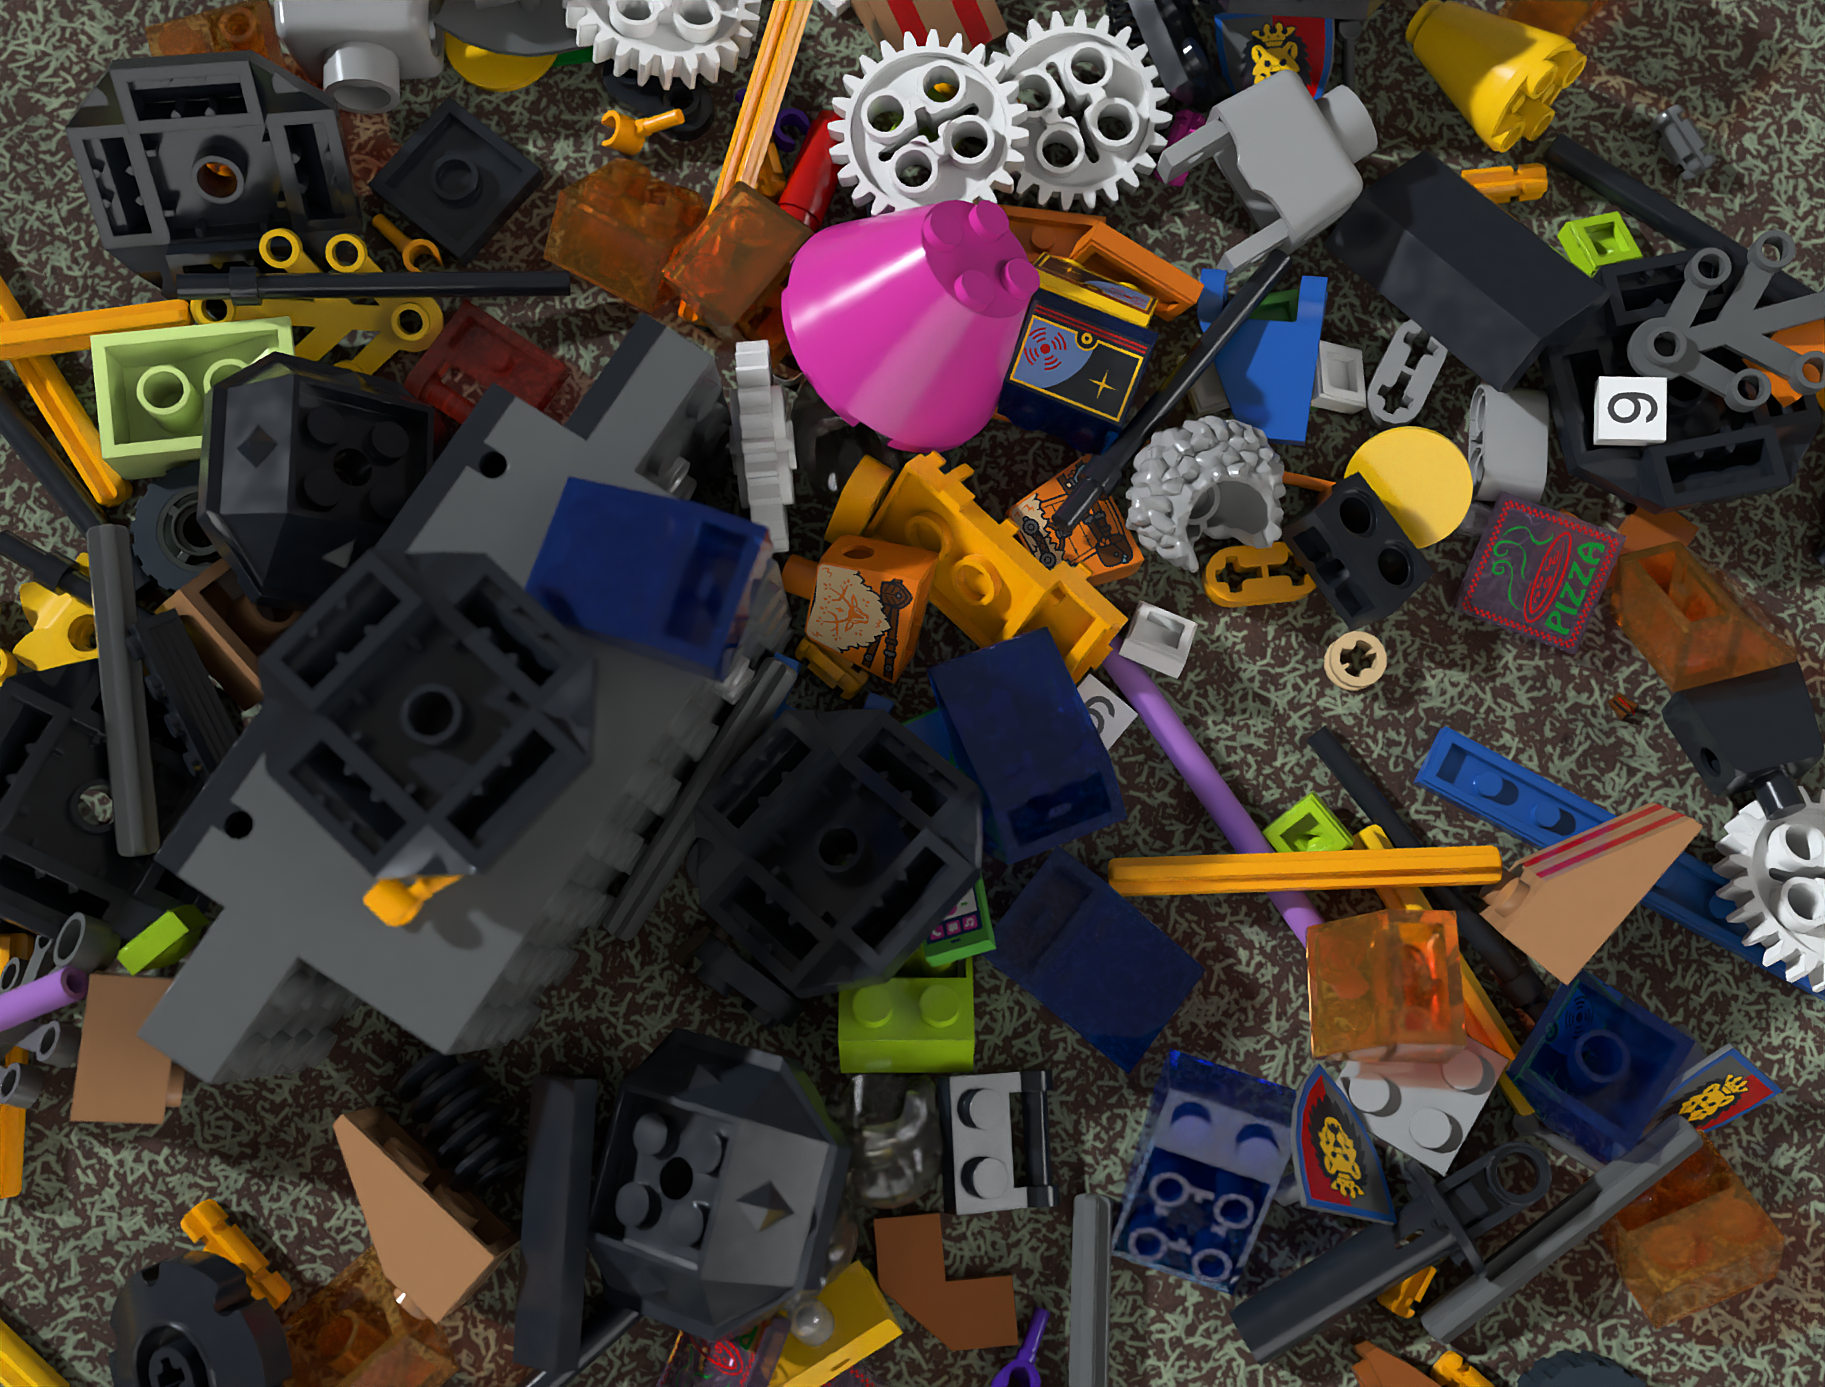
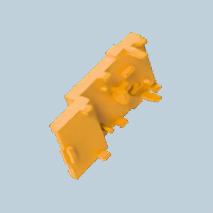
(986, 576)

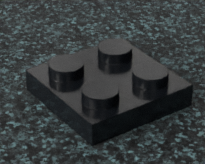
(456, 181)

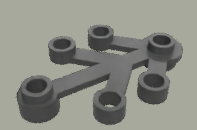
(1735, 329)
(83, 944)

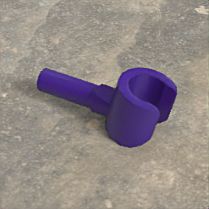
(786, 117)
(1023, 1366)

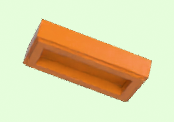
(1123, 260)

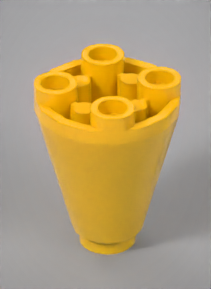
(1494, 69)

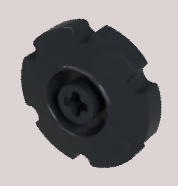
(195, 1327)

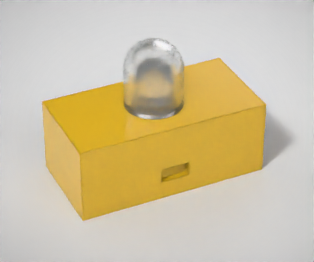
(835, 1330)

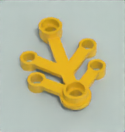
(337, 316)

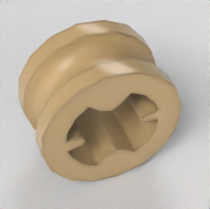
(1374, 650)

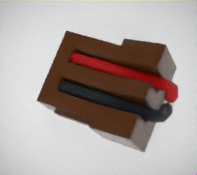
(1622, 706)

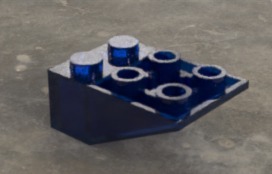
(651, 574)
(1026, 745)
(1091, 959)
(1203, 1171)

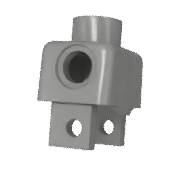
(362, 47)
(1282, 159)

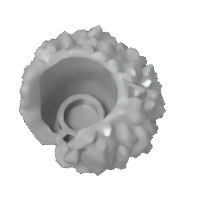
(1205, 480)

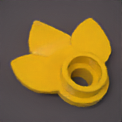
(59, 624)

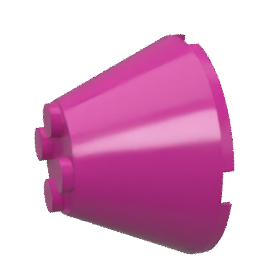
(911, 319)

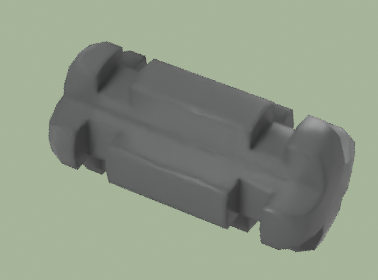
(1682, 142)

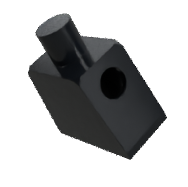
(1750, 735)

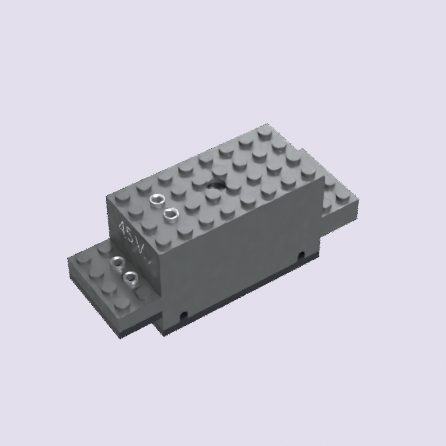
(483, 949)

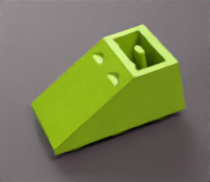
(911, 1022)

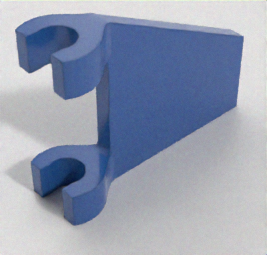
(1269, 363)

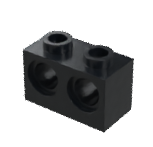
(1355, 552)

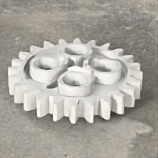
(666, 35)
(901, 86)
(1121, 93)
(762, 442)
(1779, 885)

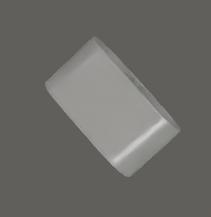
(1508, 443)

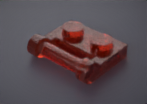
(484, 354)

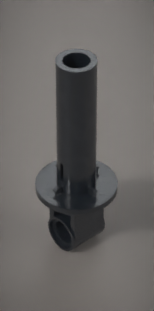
(1370, 1264)

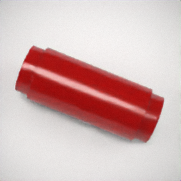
(813, 175)

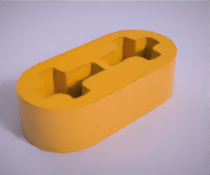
(860, 499)
(1259, 589)

